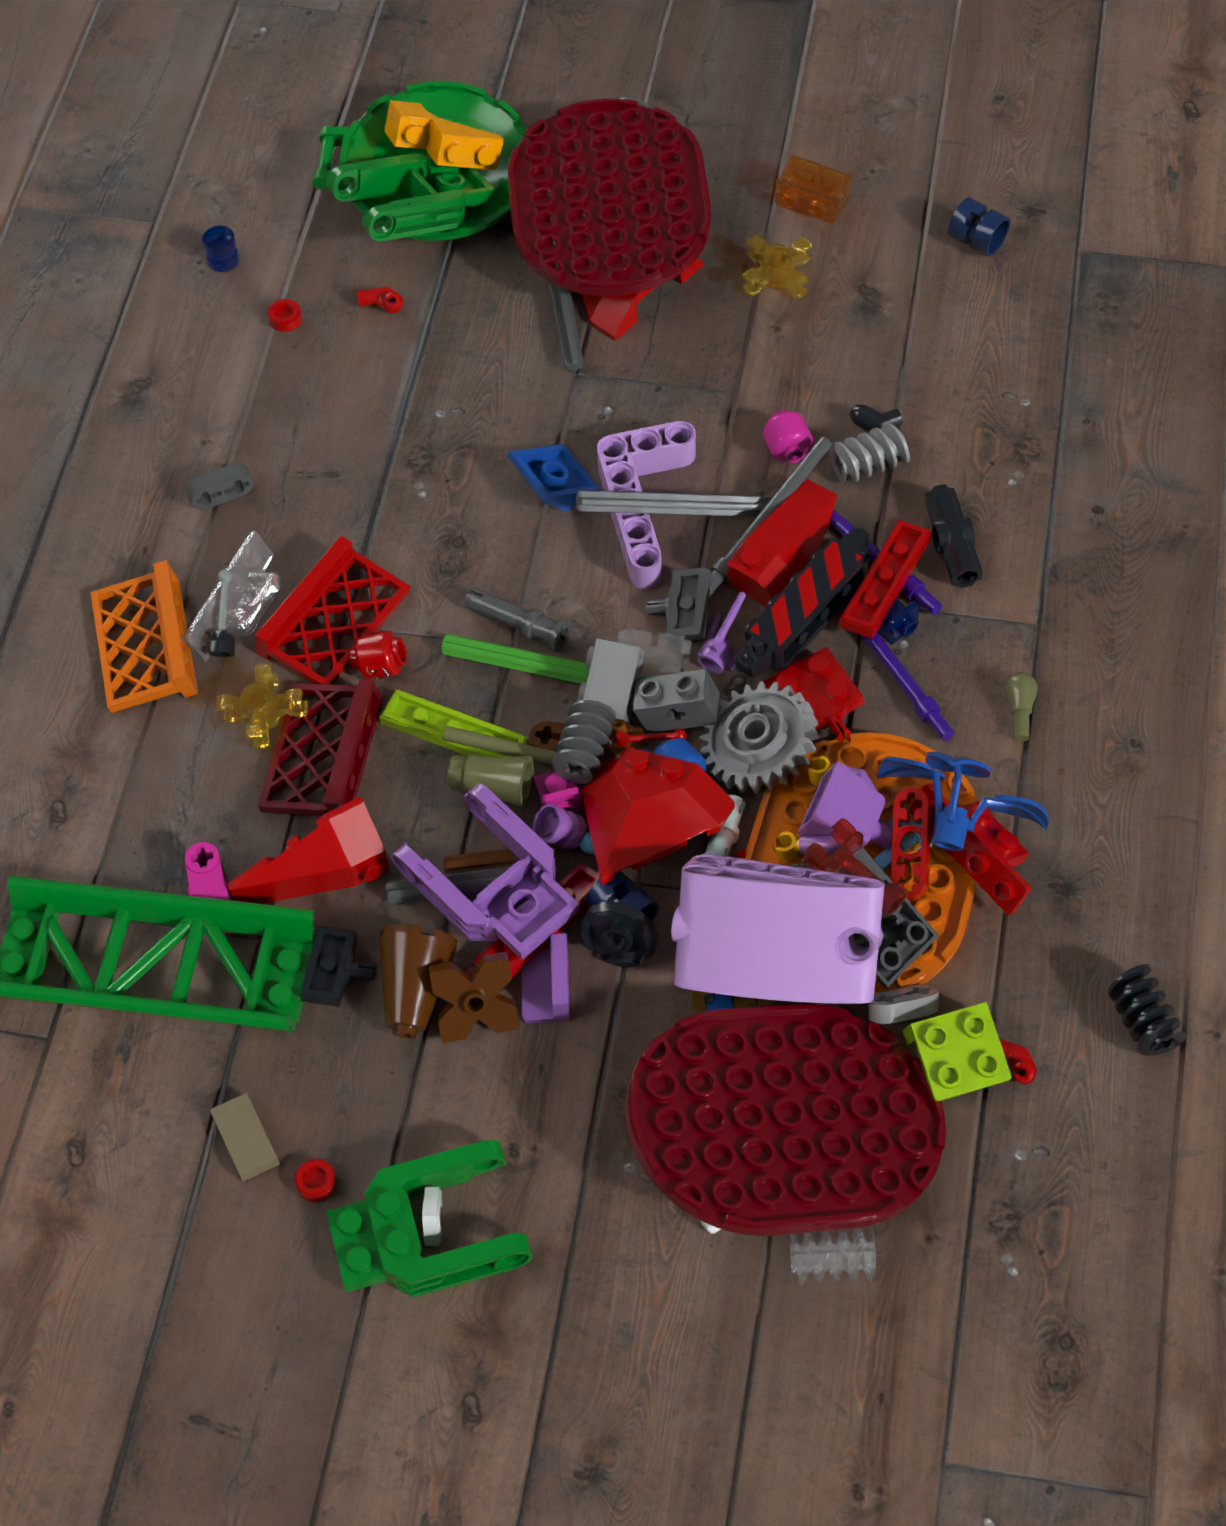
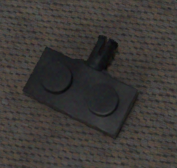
(332, 966)

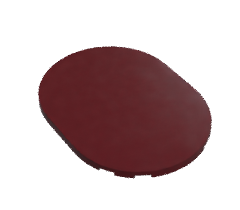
(609, 197)
(784, 1119)

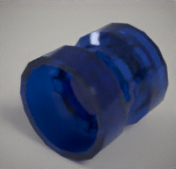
(220, 248)

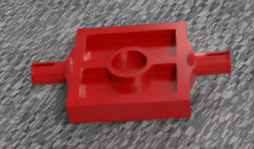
(825, 688)

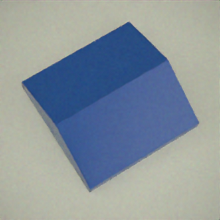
(553, 474)

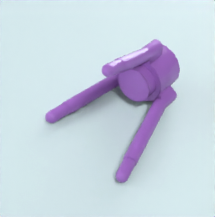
(717, 650)

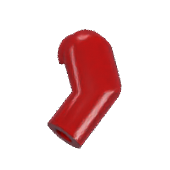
(382, 297)
(1019, 1062)

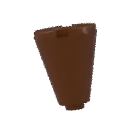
(406, 978)

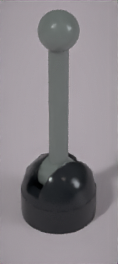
(221, 642)

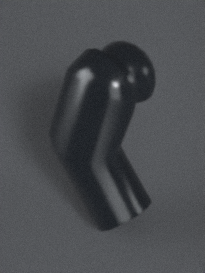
(868, 418)

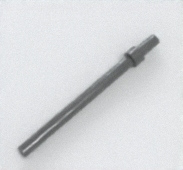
(719, 568)

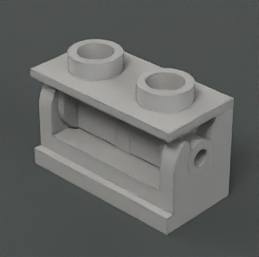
(612, 676)

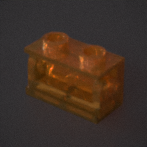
(813, 189)

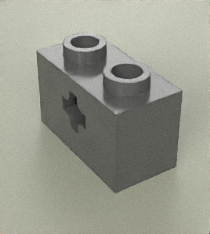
(676, 701)

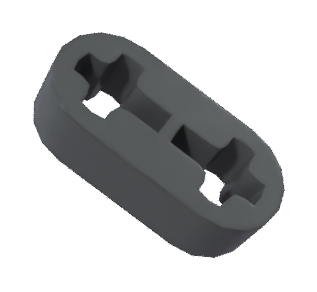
(219, 486)

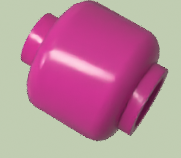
(787, 436)

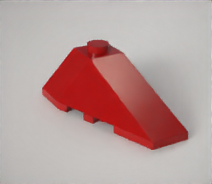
(782, 543)
(330, 858)

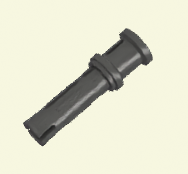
(531, 623)

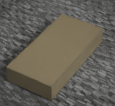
(244, 1137)

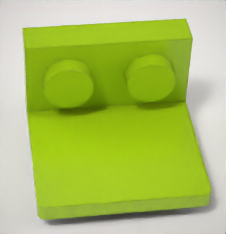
(959, 1051)

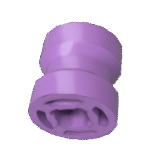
(559, 827)

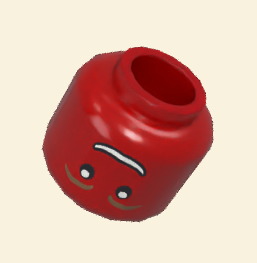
(379, 655)

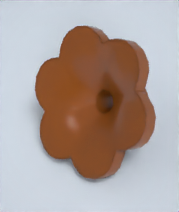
(620, 725)

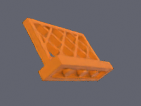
(170, 623)

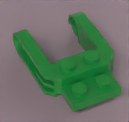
(435, 191)
(380, 1239)

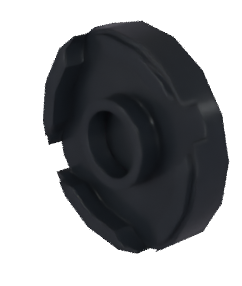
(619, 933)

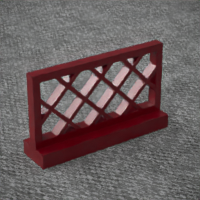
(351, 749)

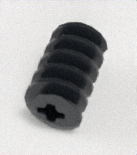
(1142, 1011)

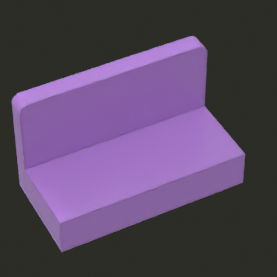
(547, 984)

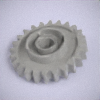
(784, 732)

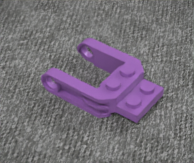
(516, 907)

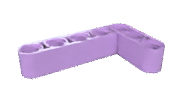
(620, 462)

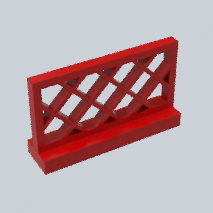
(304, 602)

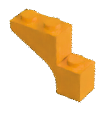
(444, 140)

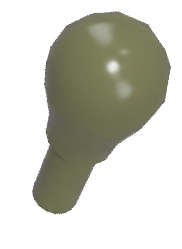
(1021, 693)

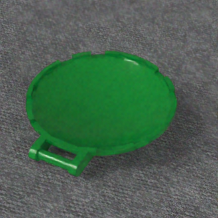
(448, 101)

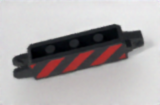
(805, 605)

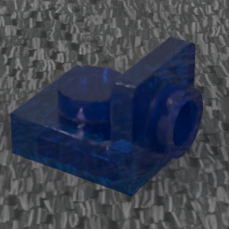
(899, 621)

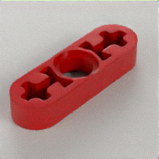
(923, 817)

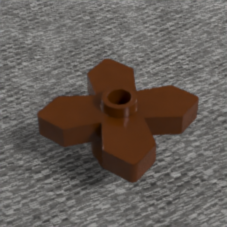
(474, 996)

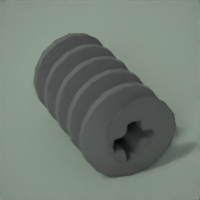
(583, 740)

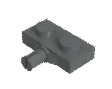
(685, 603)

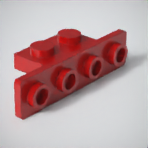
(988, 855)

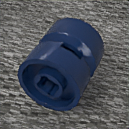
(981, 228)
(622, 891)

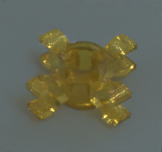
(777, 266)
(262, 705)

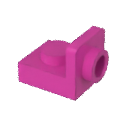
(558, 792)

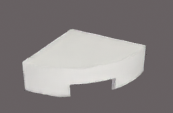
(431, 1216)

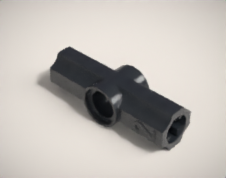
(953, 536)

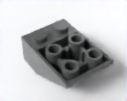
(904, 931)

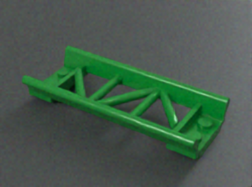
(270, 997)

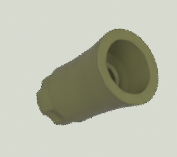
(506, 777)

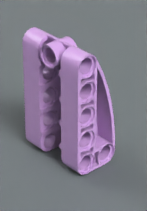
(776, 931)

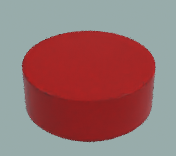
(284, 315)
(315, 1180)

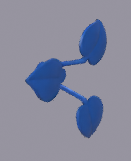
(952, 822)

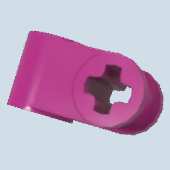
(206, 880)

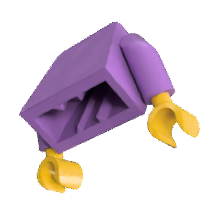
(840, 794)

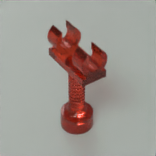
(851, 842)

